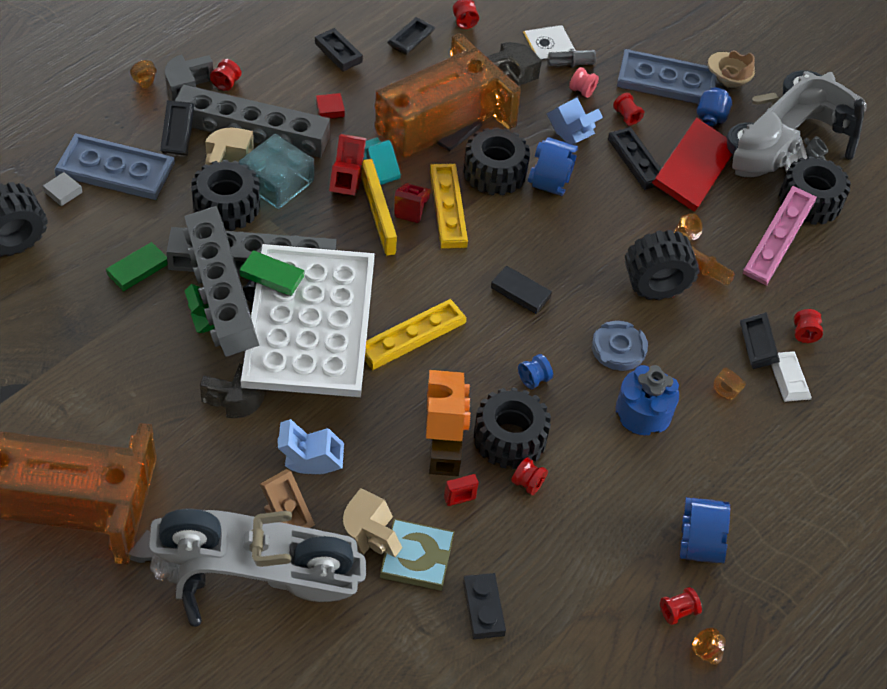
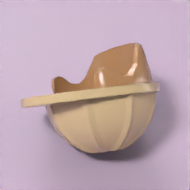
(732, 68)

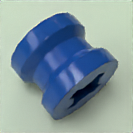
(535, 371)

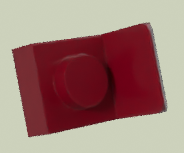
(410, 202)

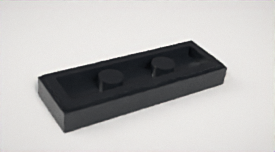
(635, 156)

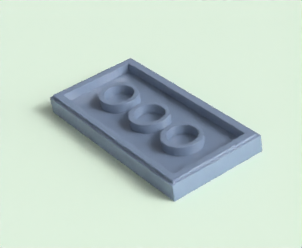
(665, 76)
(115, 166)

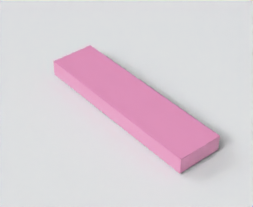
(779, 235)

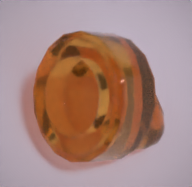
(143, 72)
(690, 226)
(731, 380)
(709, 645)

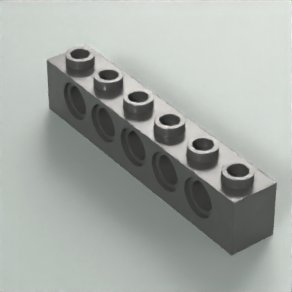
(220, 111)
(241, 246)
(221, 282)

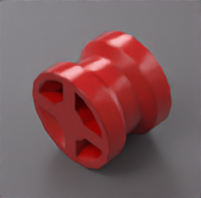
(465, 13)
(225, 74)
(808, 326)
(529, 476)

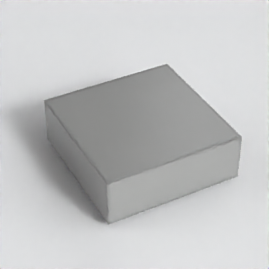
(62, 189)

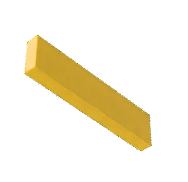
(448, 206)
(379, 207)
(413, 333)

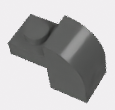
(189, 73)

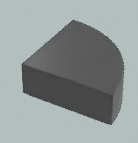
(141, 551)

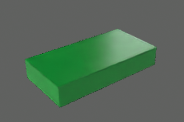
(137, 266)
(272, 273)

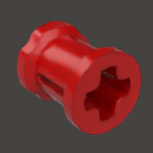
(630, 111)
(680, 605)

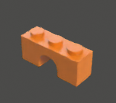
(447, 406)

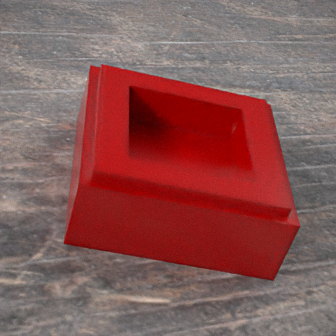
(330, 105)
(461, 490)

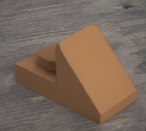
(285, 495)

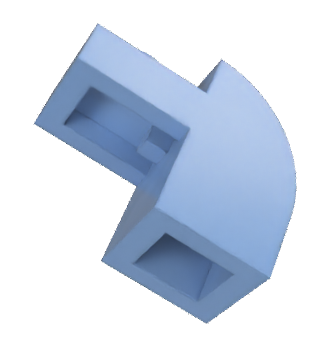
(572, 122)
(312, 452)

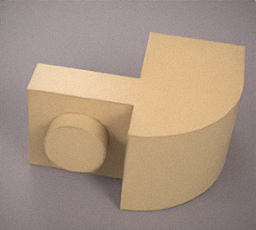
(228, 144)
(367, 521)

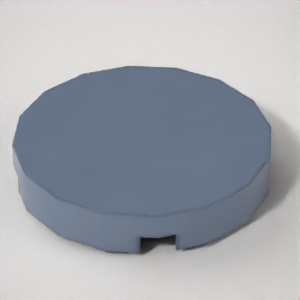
(619, 345)

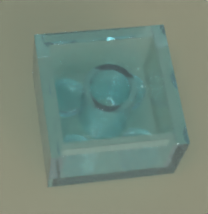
(280, 169)

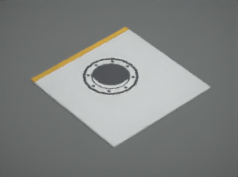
(548, 40)

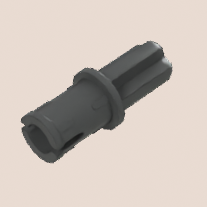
(572, 58)

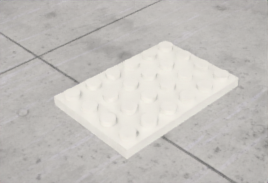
(319, 332)

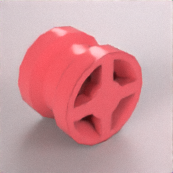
(584, 82)

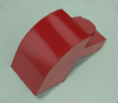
(348, 166)

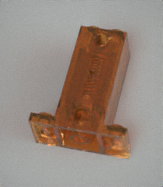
(445, 99)
(78, 484)

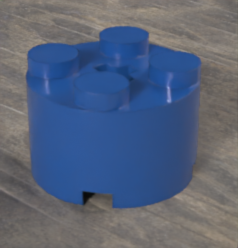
(553, 166)
(644, 412)
(705, 530)

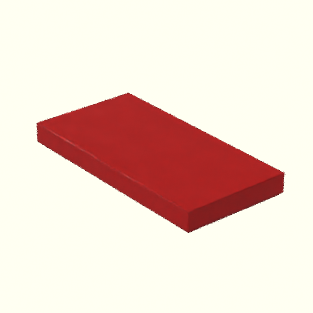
(694, 165)

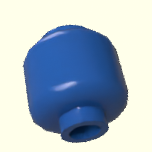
(714, 106)

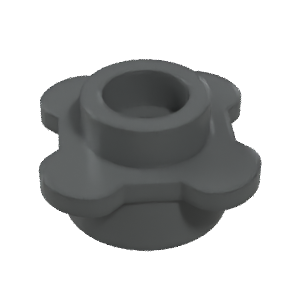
(816, 147)
(652, 386)

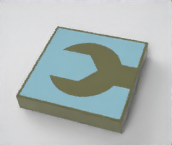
(422, 555)

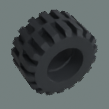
(496, 161)
(821, 180)
(231, 189)
(20, 219)
(661, 265)
(515, 409)

